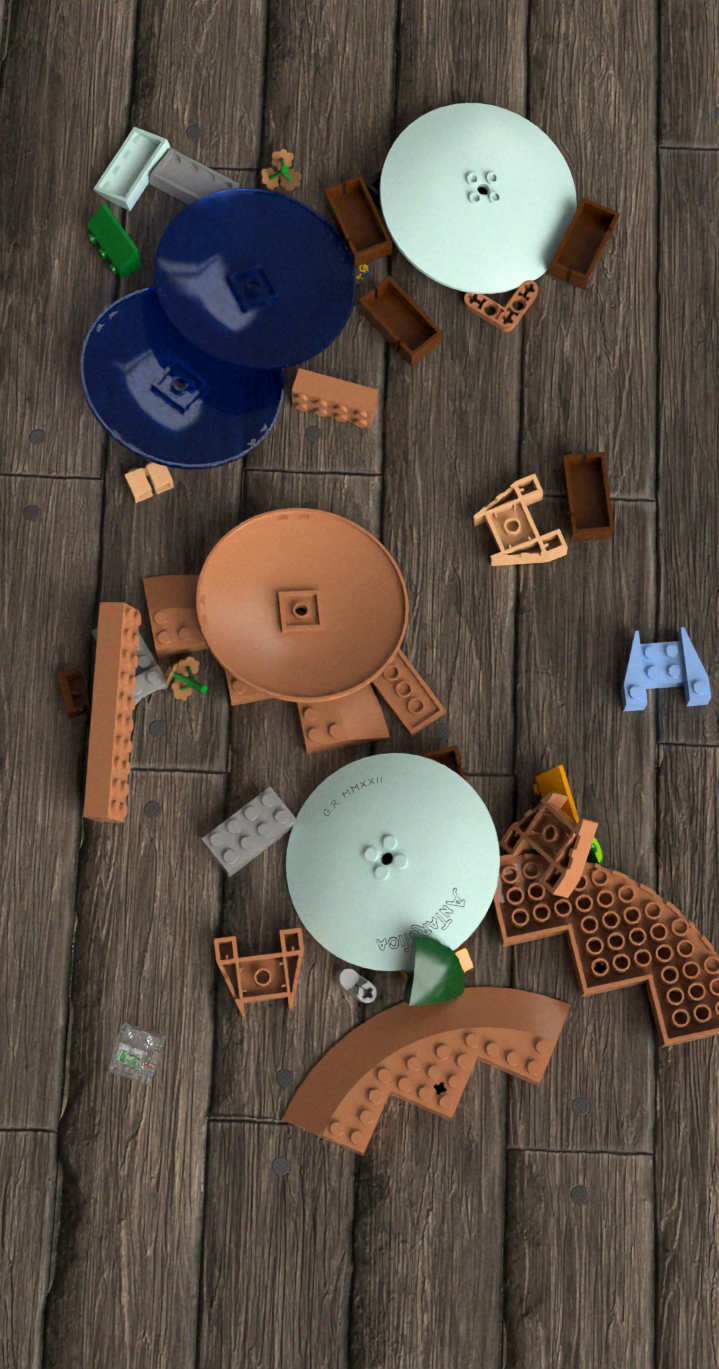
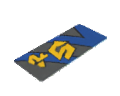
(363, 272)

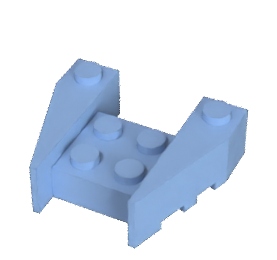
(663, 667)

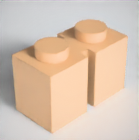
(139, 484)

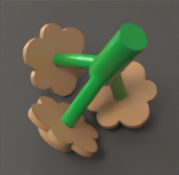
(290, 178)
(182, 685)

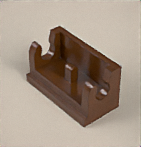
(74, 693)

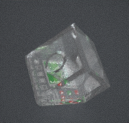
(136, 1053)

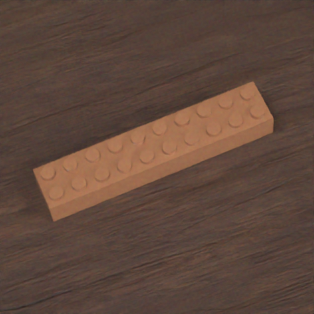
(112, 712)

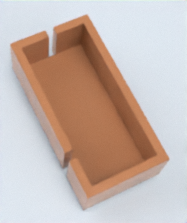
(334, 398)

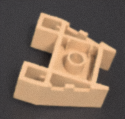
(515, 529)

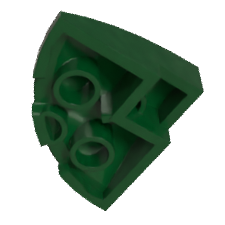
(432, 972)

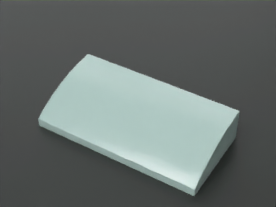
(131, 168)

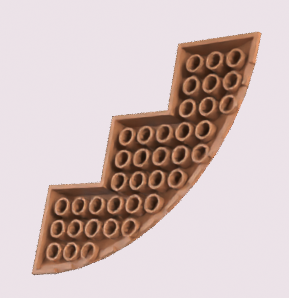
(323, 724)
(624, 932)
(424, 1047)

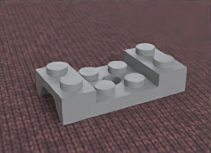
(147, 673)

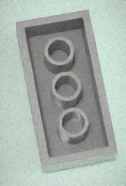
(249, 831)

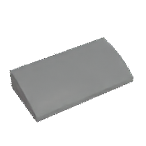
(188, 178)

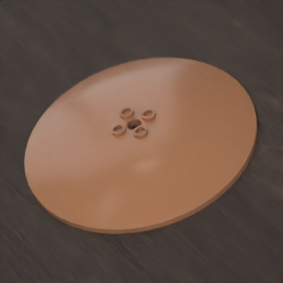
(311, 563)

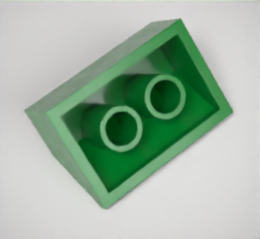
(113, 243)

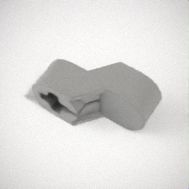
(348, 978)

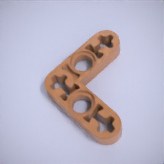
(501, 312)

